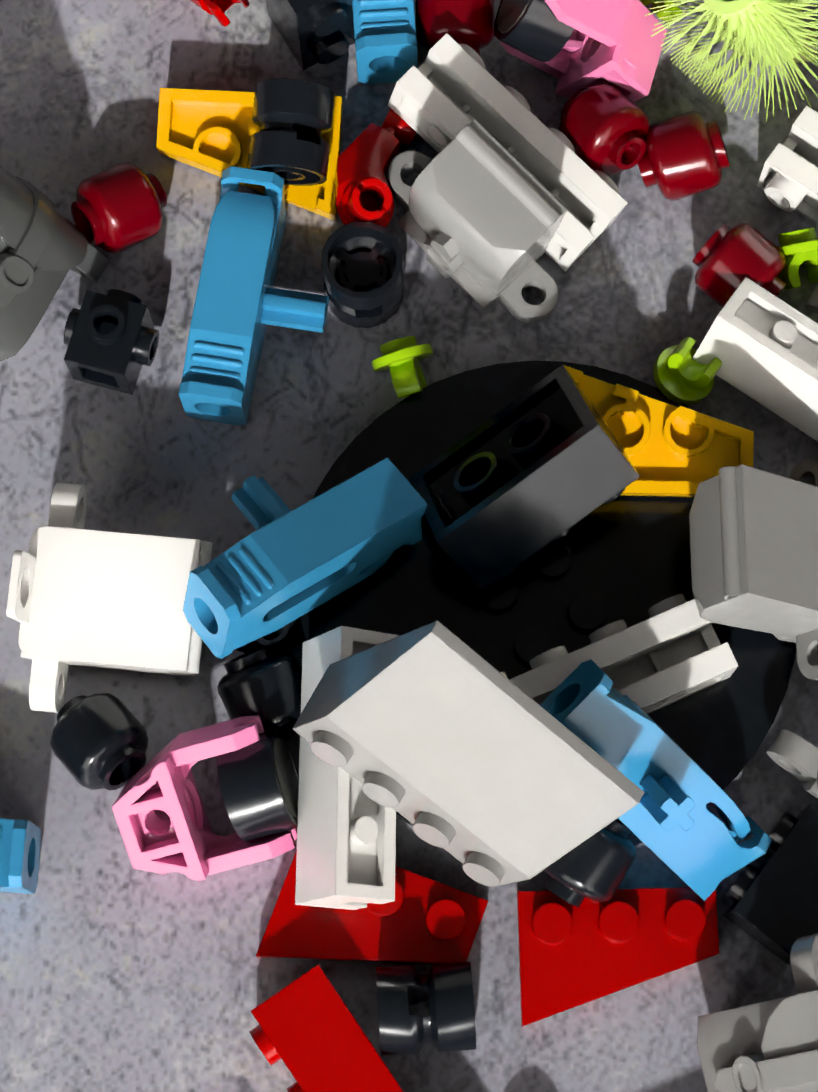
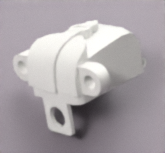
(100, 600)

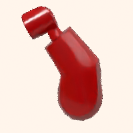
(362, 169)

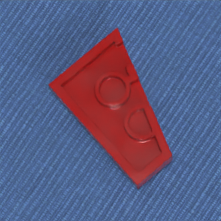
(420, 927)
(606, 946)

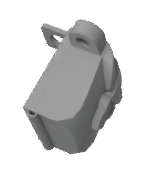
(481, 220)
(759, 554)
(768, 1042)

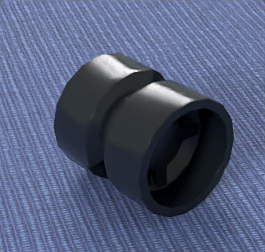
(291, 125)
(361, 260)
(450, 1006)

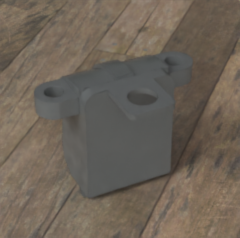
(35, 257)

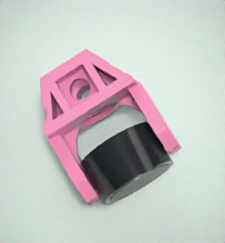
(584, 42)
(165, 816)

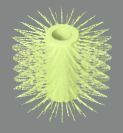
(757, 30)

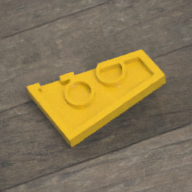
(214, 133)
(664, 442)

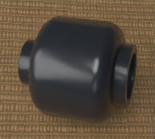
(265, 686)
(99, 741)
(594, 866)

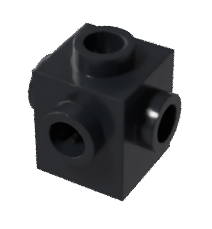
(110, 340)

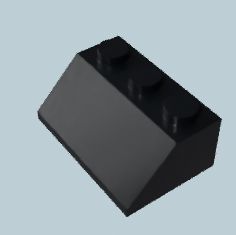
(522, 479)

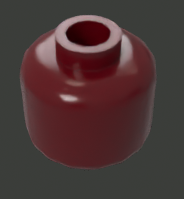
(464, 20)
(605, 128)
(684, 156)
(119, 207)
(735, 255)

